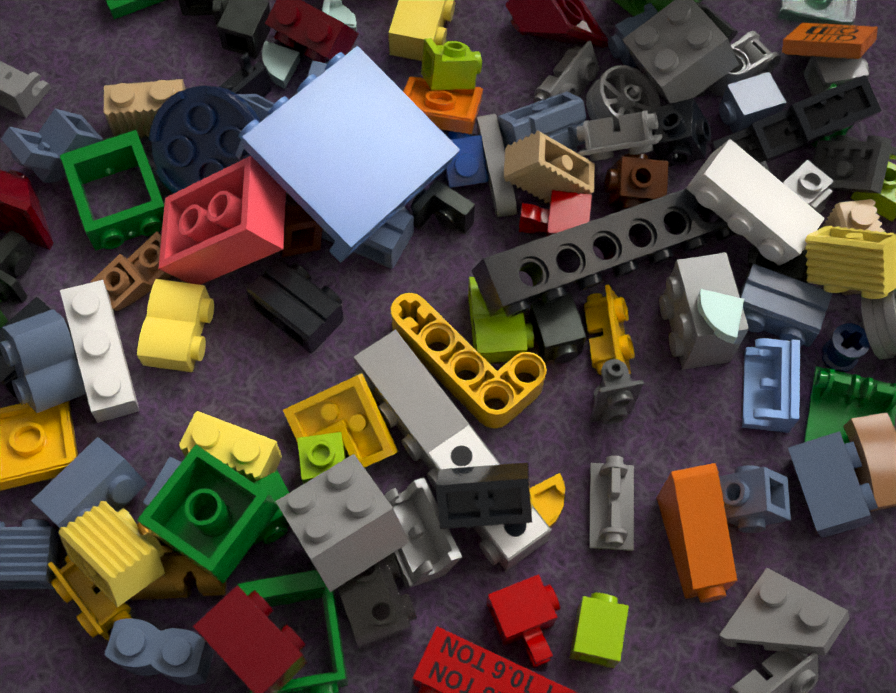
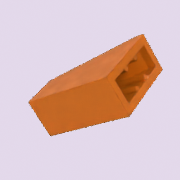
(698, 532)

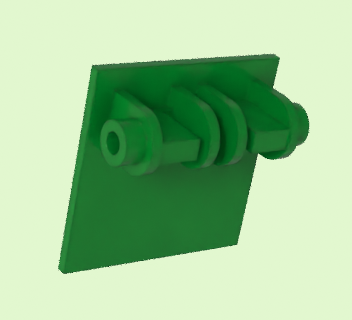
(844, 396)

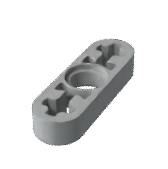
(494, 153)

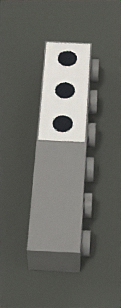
(439, 436)

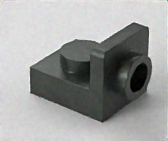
(447, 205)
(14, 261)

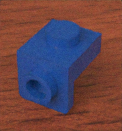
(469, 163)

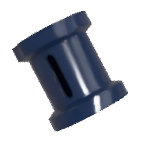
(848, 336)

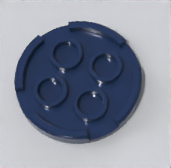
(197, 134)

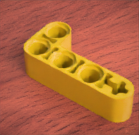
(462, 356)

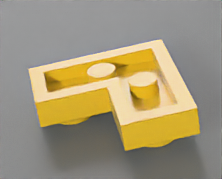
(348, 410)

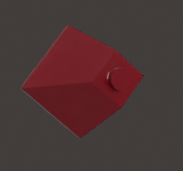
(557, 21)
(22, 210)

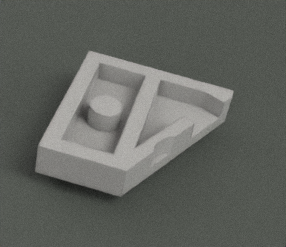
(785, 617)

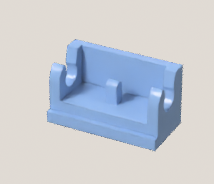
(771, 385)

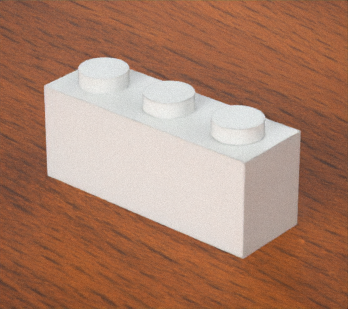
(754, 203)
(99, 351)

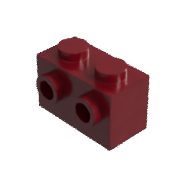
(311, 28)
(251, 642)

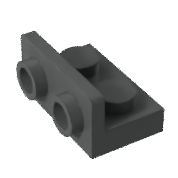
(855, 163)

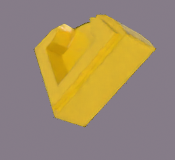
(549, 498)

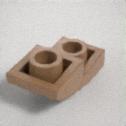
(133, 277)
(876, 447)

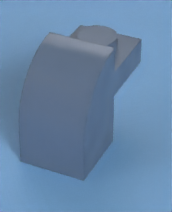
(42, 150)

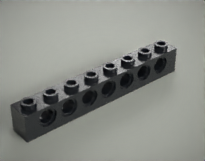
(499, 274)

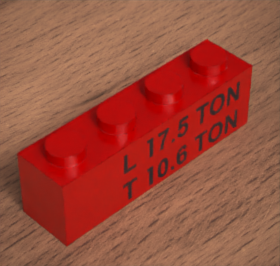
(463, 667)

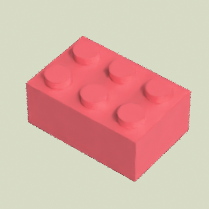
(222, 223)

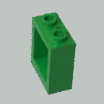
(104, 160)
(300, 588)

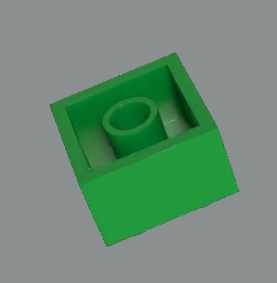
(209, 513)

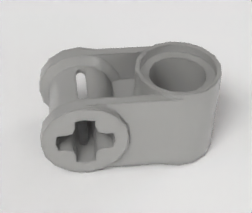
(752, 61)

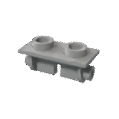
(574, 72)
(634, 135)
(611, 505)
(789, 673)

